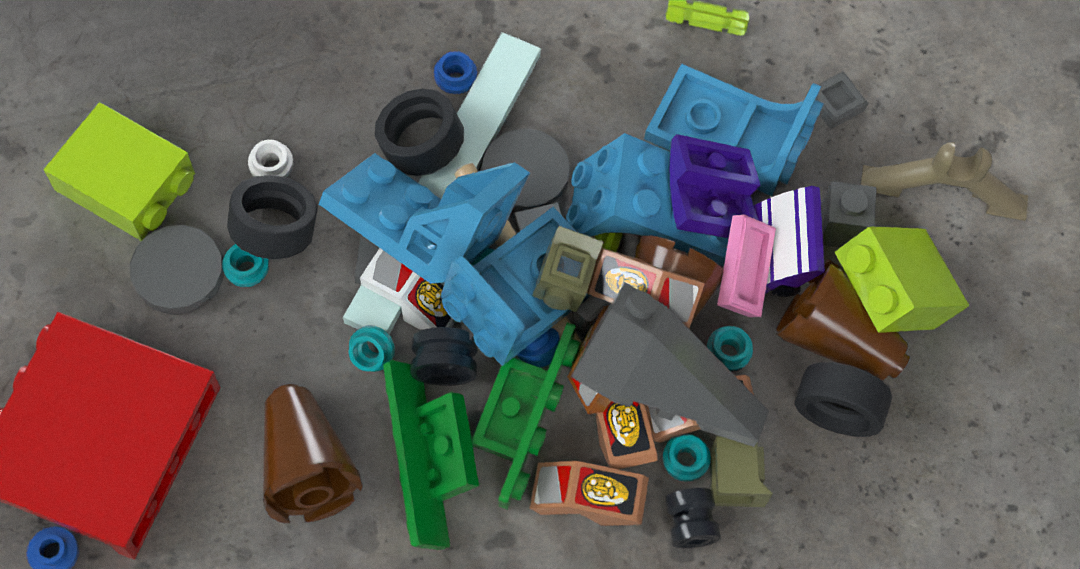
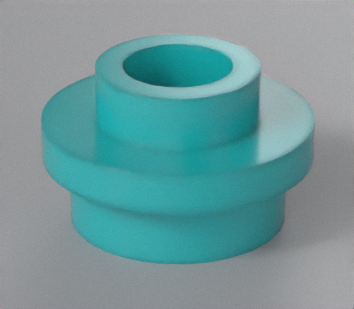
(234, 258)
(738, 339)
(361, 354)
(686, 444)

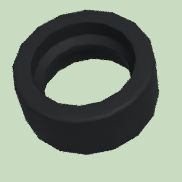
(409, 109)
(266, 239)
(843, 399)

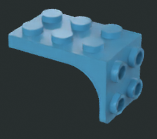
(727, 115)
(629, 192)
(498, 290)

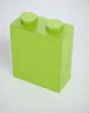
(120, 171)
(901, 279)

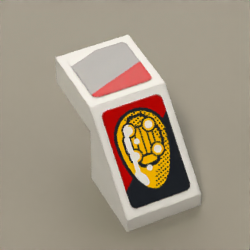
(417, 297)

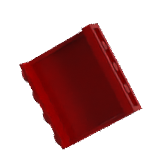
(99, 431)

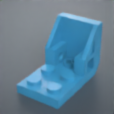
(417, 224)

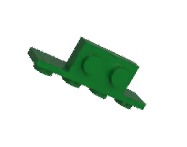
(516, 410)
(431, 453)

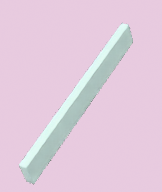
(482, 118)

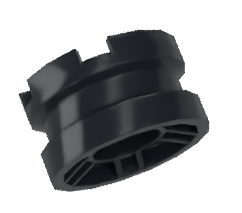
(443, 356)

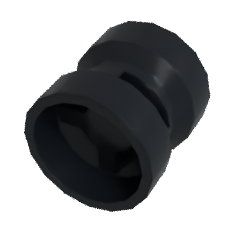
(693, 518)

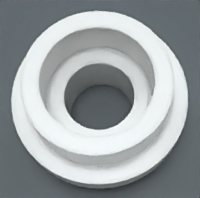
(267, 151)

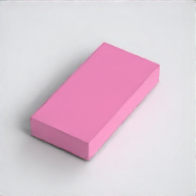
(746, 266)

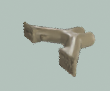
(954, 171)

